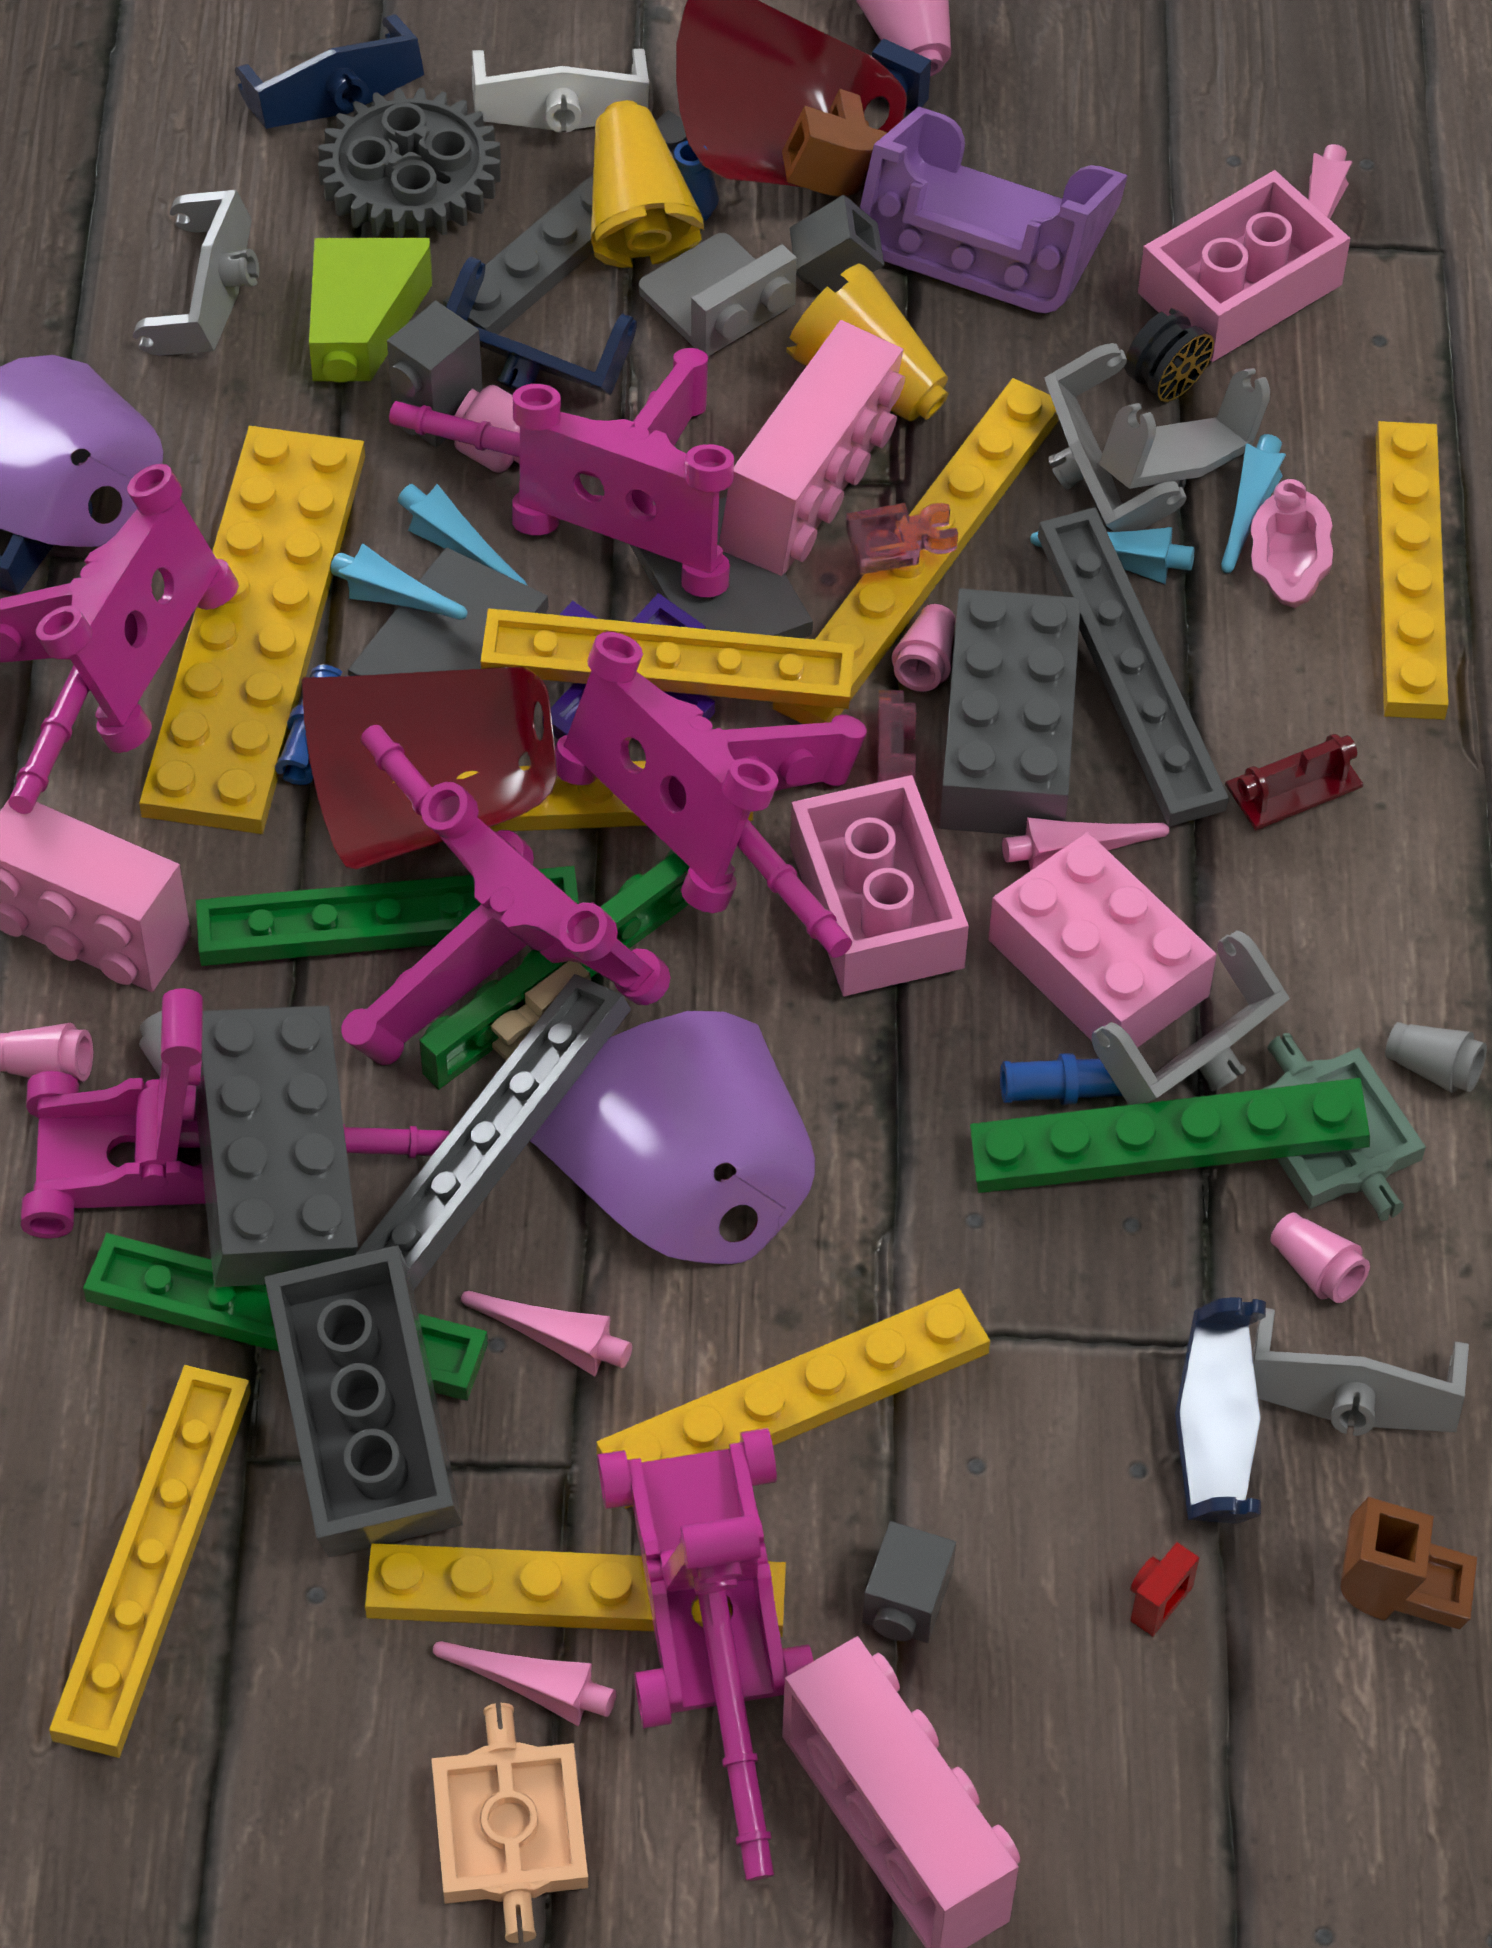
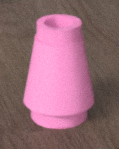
(926, 649)
(47, 1049)
(1321, 1258)

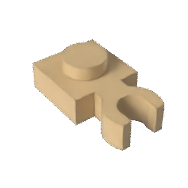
(516, 1024)

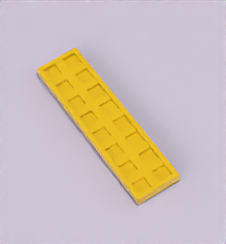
(251, 653)

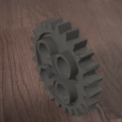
(409, 163)

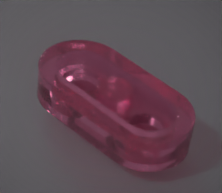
(894, 724)

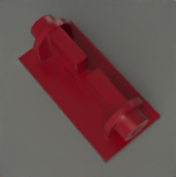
(1296, 782)

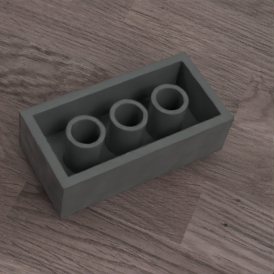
(1010, 711)
(272, 1143)
(363, 1401)

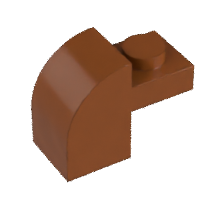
(831, 148)
(1397, 1568)

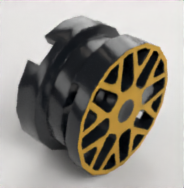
(1167, 353)

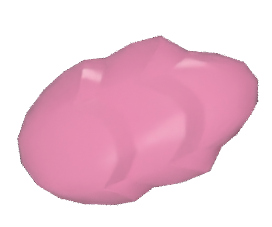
(1292, 543)

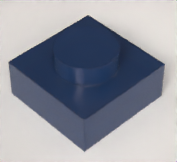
(908, 68)

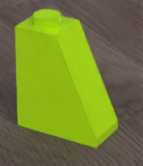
(361, 299)

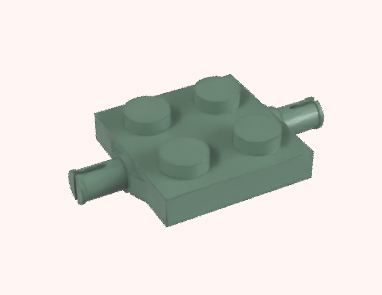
(1392, 1137)

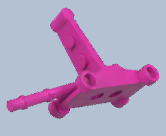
(629, 458)
(114, 623)
(702, 778)
(515, 911)
(157, 1116)
(708, 1544)

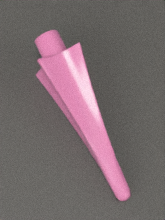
(1328, 178)
(1050, 836)
(574, 1335)
(553, 1684)

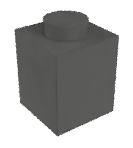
(833, 242)
(908, 1583)

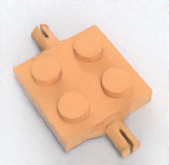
(509, 1823)

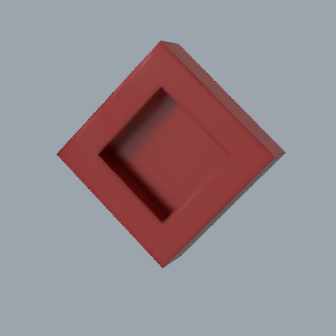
(1162, 1587)

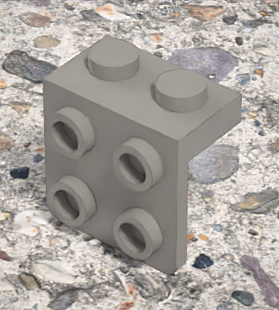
(721, 291)

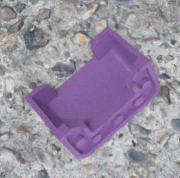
(979, 226)

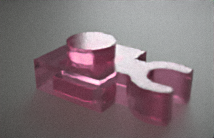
(892, 539)

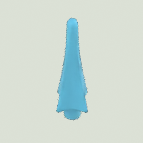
(1257, 482)
(443, 524)
(1147, 552)
(379, 581)

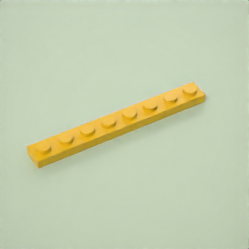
(972, 487)

